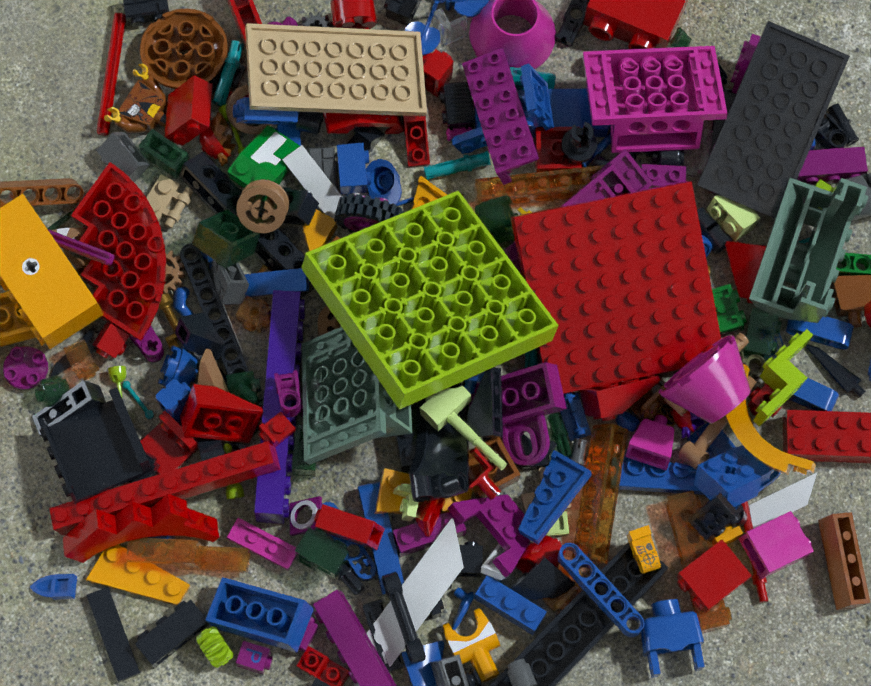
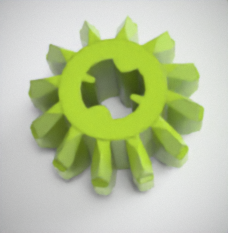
(214, 647)

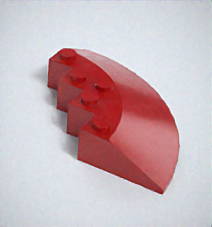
(126, 226)

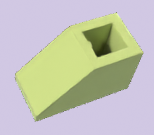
(733, 217)

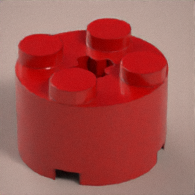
(353, 14)

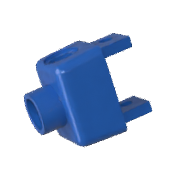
(671, 632)

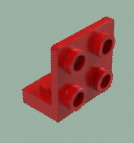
(169, 444)

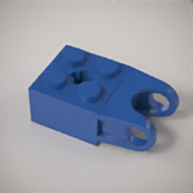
(734, 475)

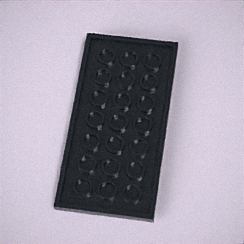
(773, 119)

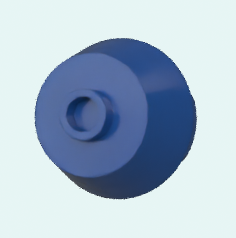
(179, 366)

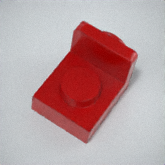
(276, 429)

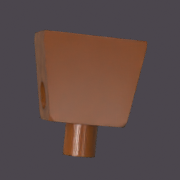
(850, 297)

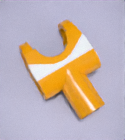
(476, 646)

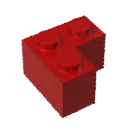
(437, 71)

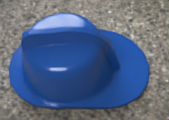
(384, 181)

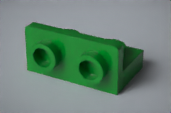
(727, 310)

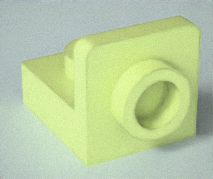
(407, 505)

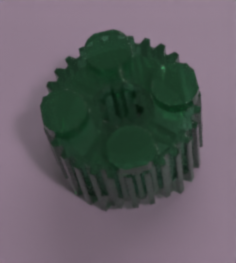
(496, 217)

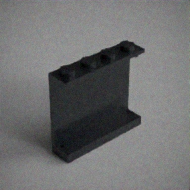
(96, 449)

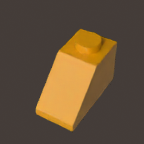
(319, 231)

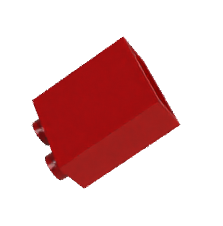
(637, 22)

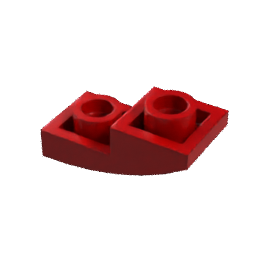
(323, 668)

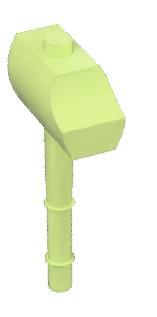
(443, 409)

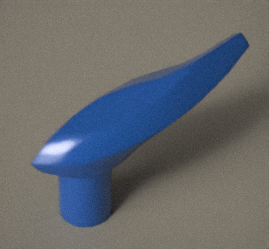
(466, 601)

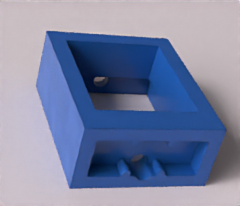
(243, 114)

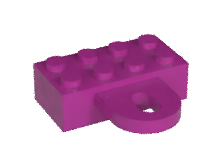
(525, 402)

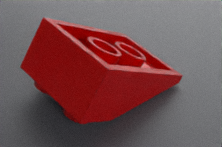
(615, 398)
(219, 415)

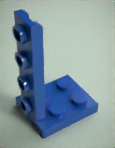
(537, 112)

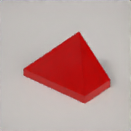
(428, 514)

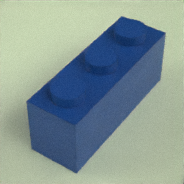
(510, 605)

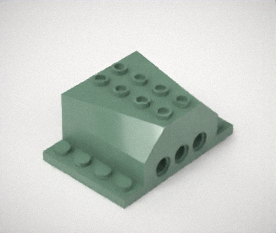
(344, 399)

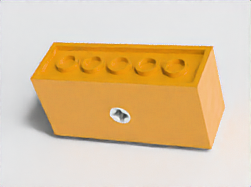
(41, 277)

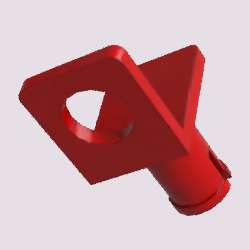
(482, 479)

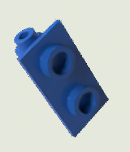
(574, 417)

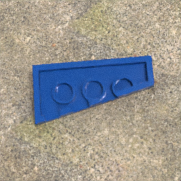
(558, 488)

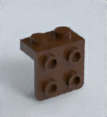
(649, 403)

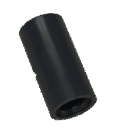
(712, 231)

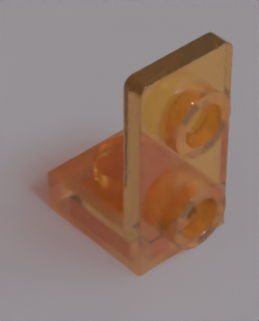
(81, 360)

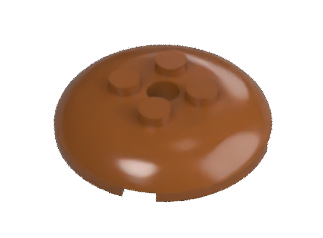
(182, 31)

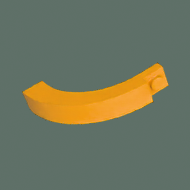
(759, 447)

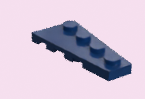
(644, 477)

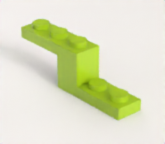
(782, 376)

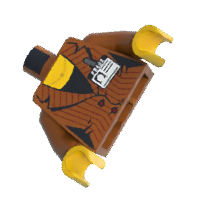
(142, 107)

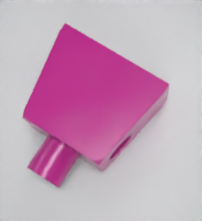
(652, 443)

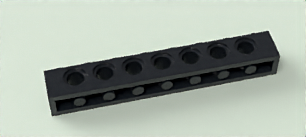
(221, 194)

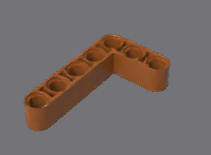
(39, 188)

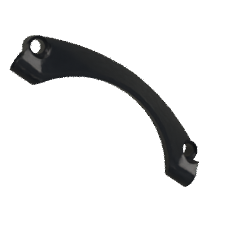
(440, 460)

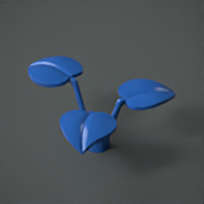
(431, 36)

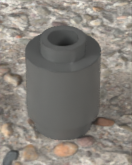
(521, 673)

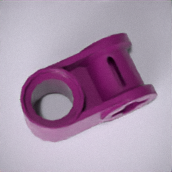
(148, 341)
(288, 389)

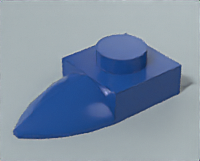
(56, 586)

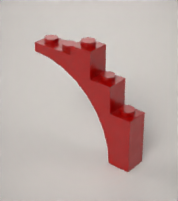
(134, 522)

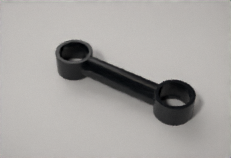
(395, 592)

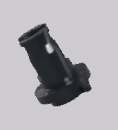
(571, 143)

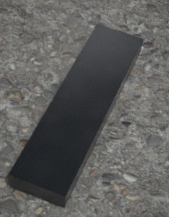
(113, 634)

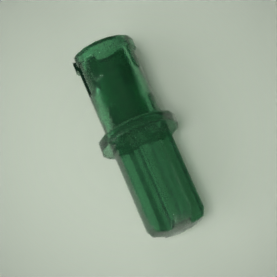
(559, 434)

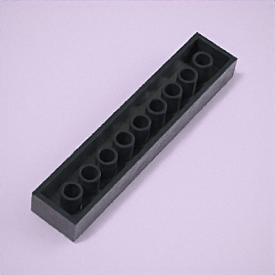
(583, 623)

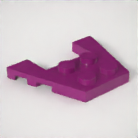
(502, 520)

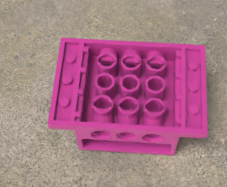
(654, 95)

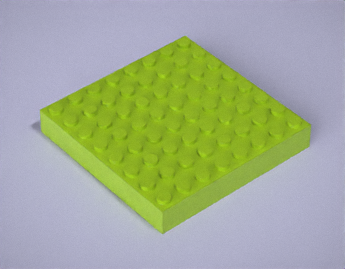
(429, 298)

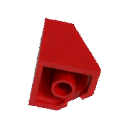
(745, 264)

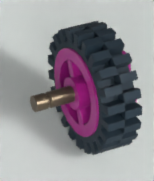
(361, 211)

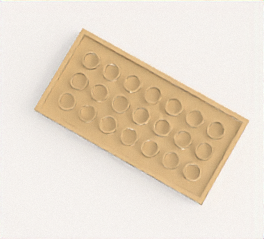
(335, 70)

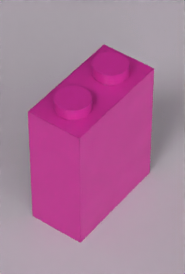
(776, 544)

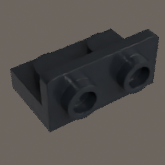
(714, 516)

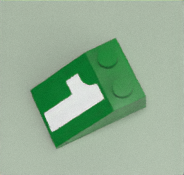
(263, 159)

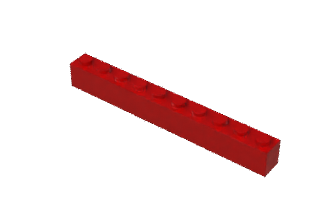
(181, 482)

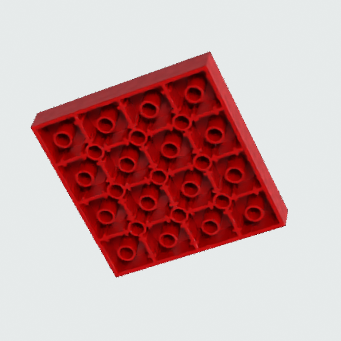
(621, 284)

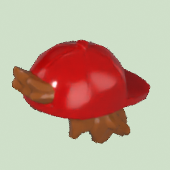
(217, 139)

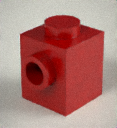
(110, 341)

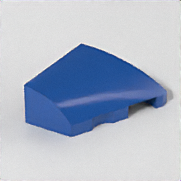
(421, 673)

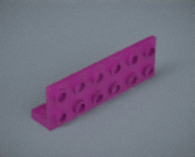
(500, 113)

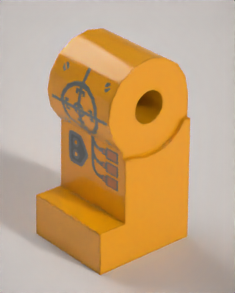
(644, 549)

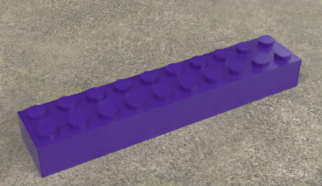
(282, 358)

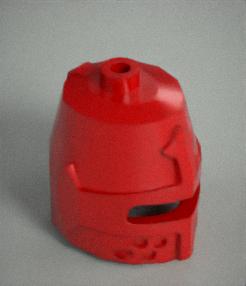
(548, 547)

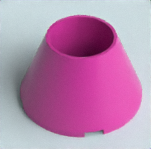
(520, 49)
(710, 382)

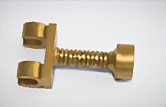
(165, 306)

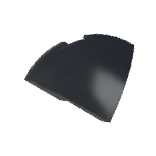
(543, 581)

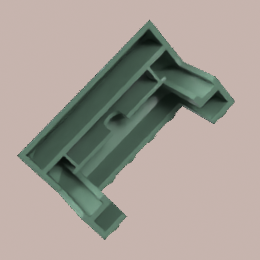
(811, 265)

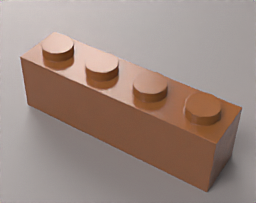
(844, 561)

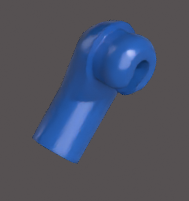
(179, 301)

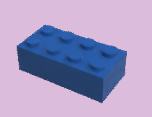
(259, 614)

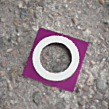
(295, 508)

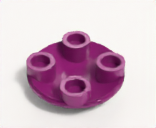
(25, 367)

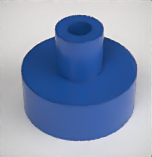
(627, 421)

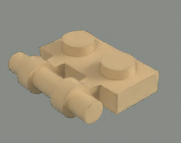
(161, 196)

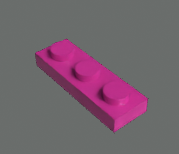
(262, 543)

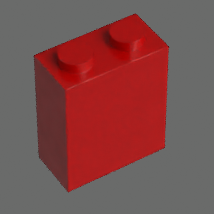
(188, 111)
(349, 526)
(713, 576)

